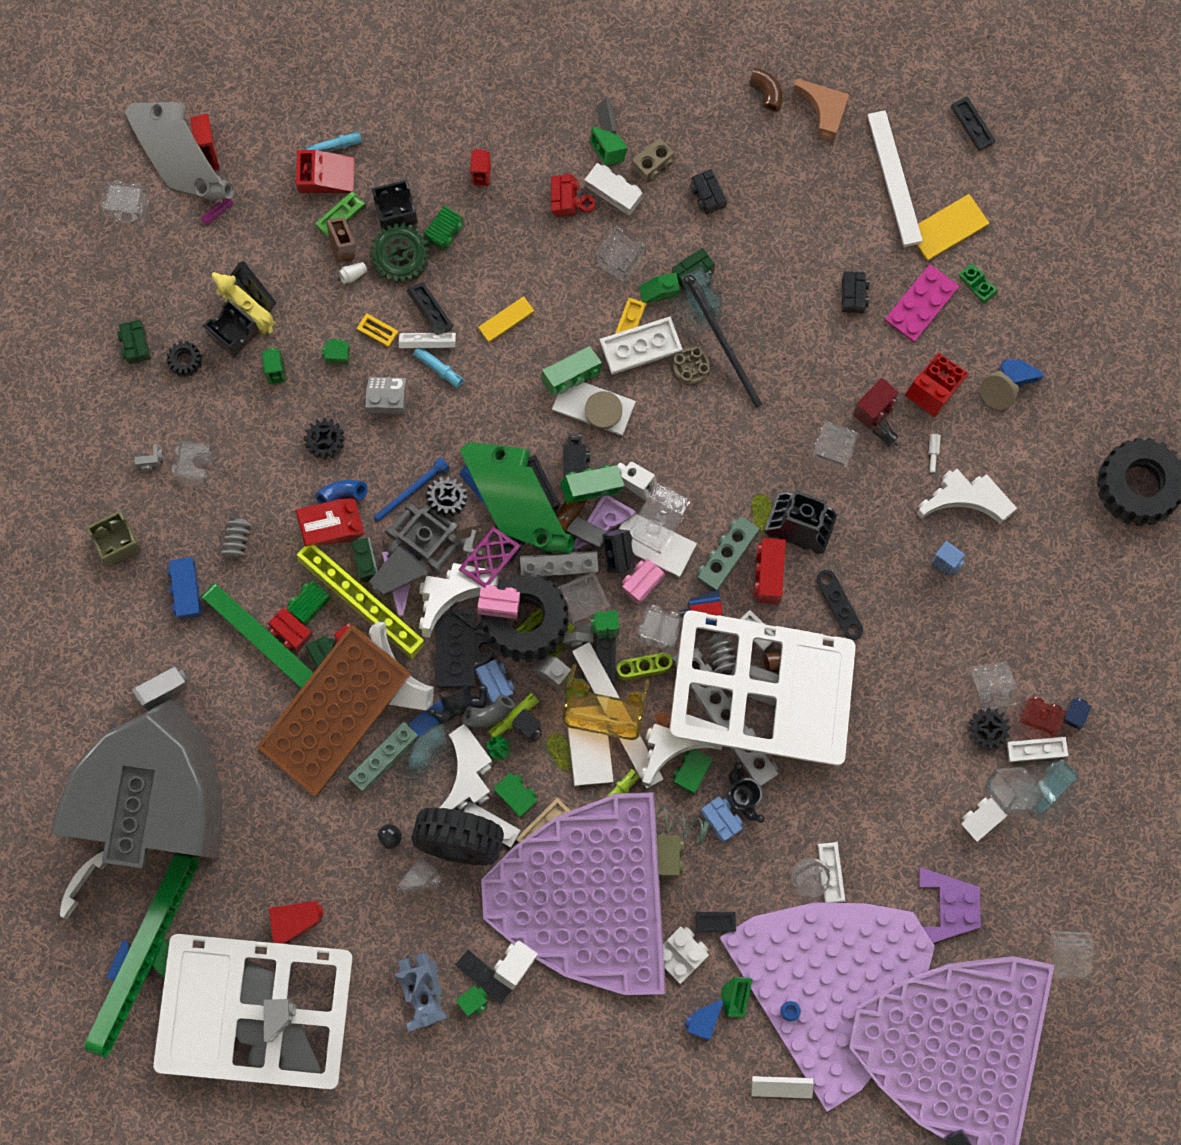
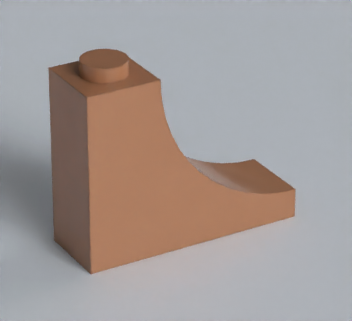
(828, 104)

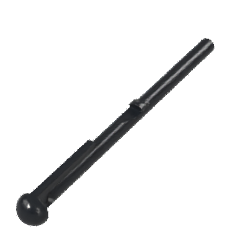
(709, 314)

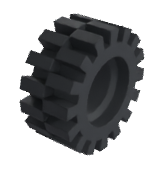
(184, 348)

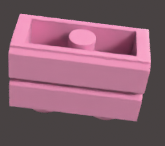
(642, 581)
(499, 602)

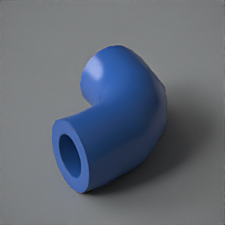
(342, 490)

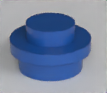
(790, 1011)

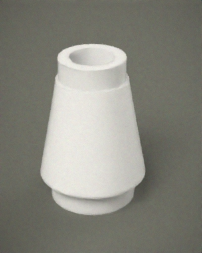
(352, 272)

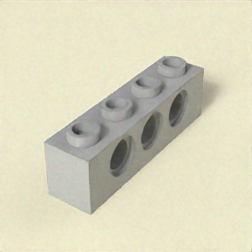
(559, 563)

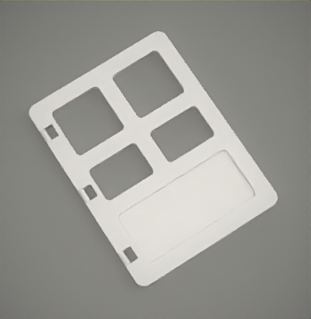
(809, 694)
(204, 1007)

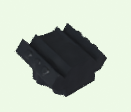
(801, 521)

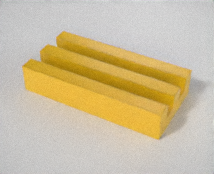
(364, 323)

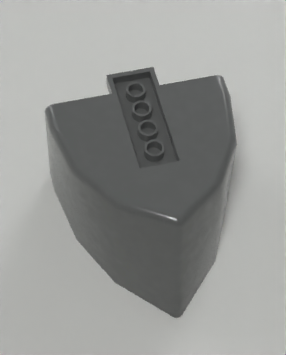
(145, 789)

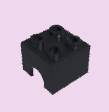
(394, 204)
(231, 328)

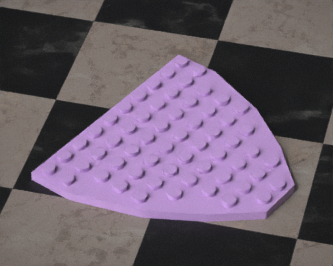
(587, 895)
(827, 964)
(958, 1045)

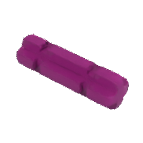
(216, 211)

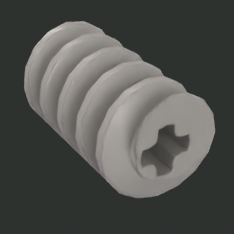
(236, 537)
(721, 653)

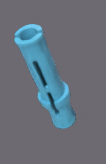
(337, 143)
(441, 369)

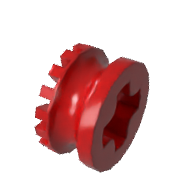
(591, 201)

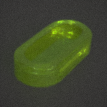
(761, 510)
(560, 750)

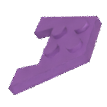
(957, 905)

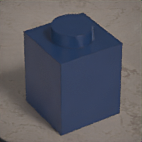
(1077, 713)

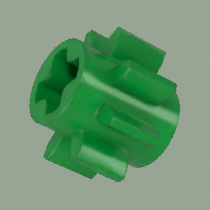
(498, 748)

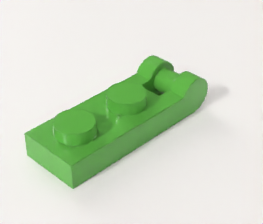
(341, 210)

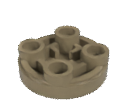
(691, 365)
(998, 391)
(603, 410)

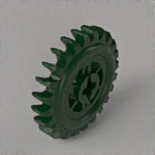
(416, 245)

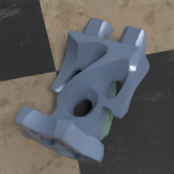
(425, 982)

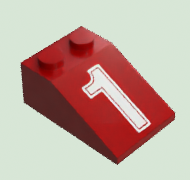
(330, 522)

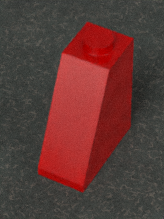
(204, 137)
(294, 920)

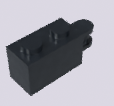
(574, 455)

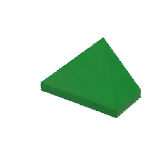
(736, 996)

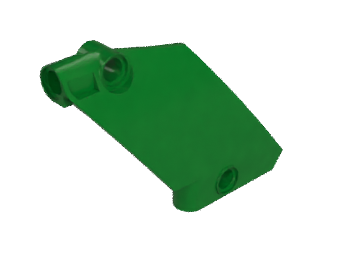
(515, 496)

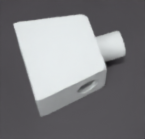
(639, 481)

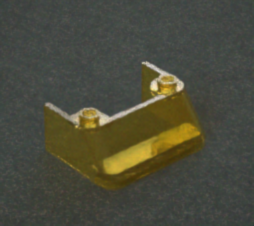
(603, 713)

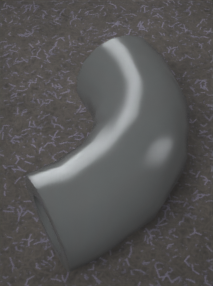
(489, 715)

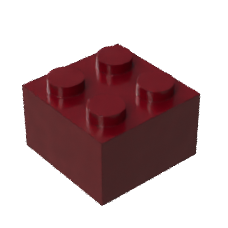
(876, 403)

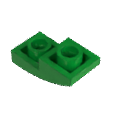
(977, 283)

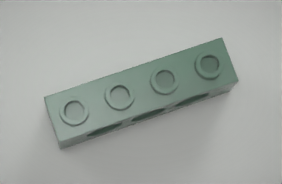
(738, 527)
(383, 757)

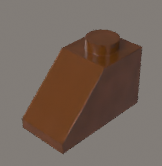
(341, 239)

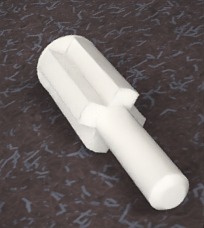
(934, 447)

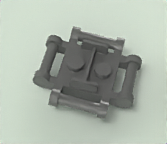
(424, 535)

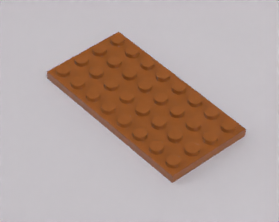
(334, 710)

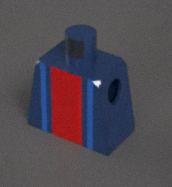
(707, 603)

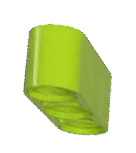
(651, 660)

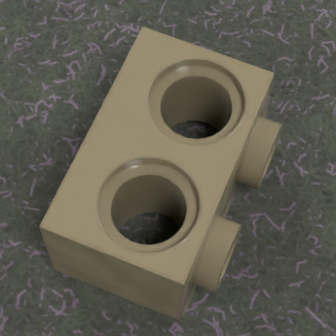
(650, 157)

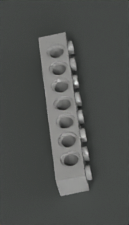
(714, 711)

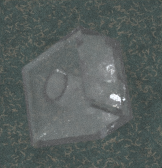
(419, 878)

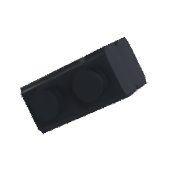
(708, 192)
(854, 292)
(618, 550)
(527, 726)

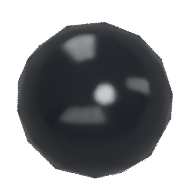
(389, 836)

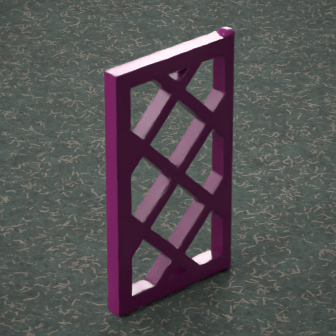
(484, 543)

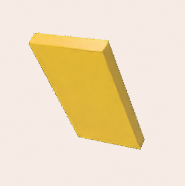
(950, 227)

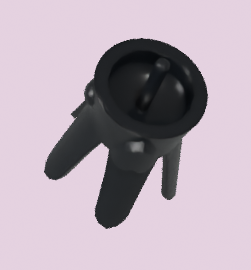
(890, 435)

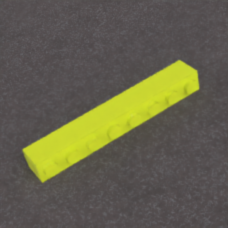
(360, 599)

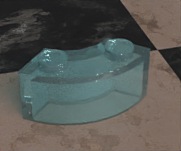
(704, 281)
(426, 746)
(1054, 783)

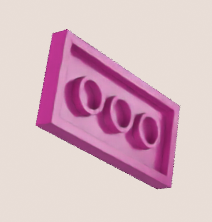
(921, 303)

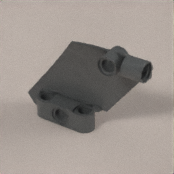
(295, 1047)

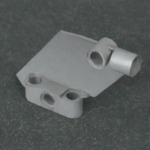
(174, 150)

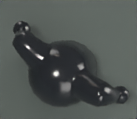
(458, 703)
(744, 794)

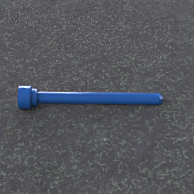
(439, 467)

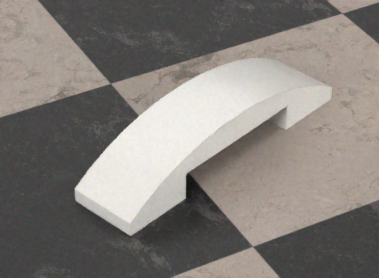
(68, 903)

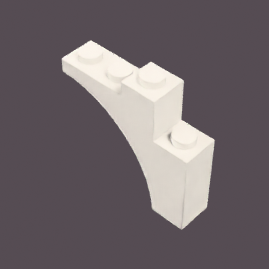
(958, 492)
(442, 593)
(413, 693)
(668, 746)
(471, 762)

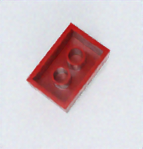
(769, 571)

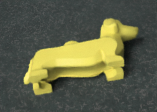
(244, 302)

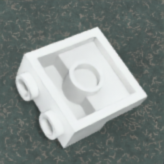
(683, 954)

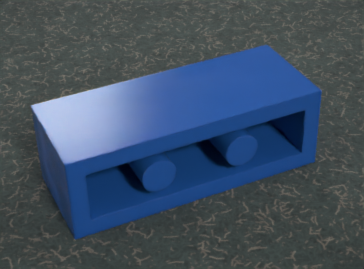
(184, 588)

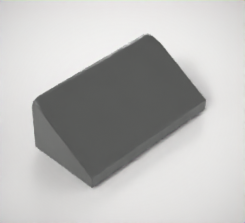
(606, 116)
(587, 532)

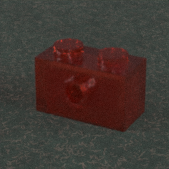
(1042, 715)

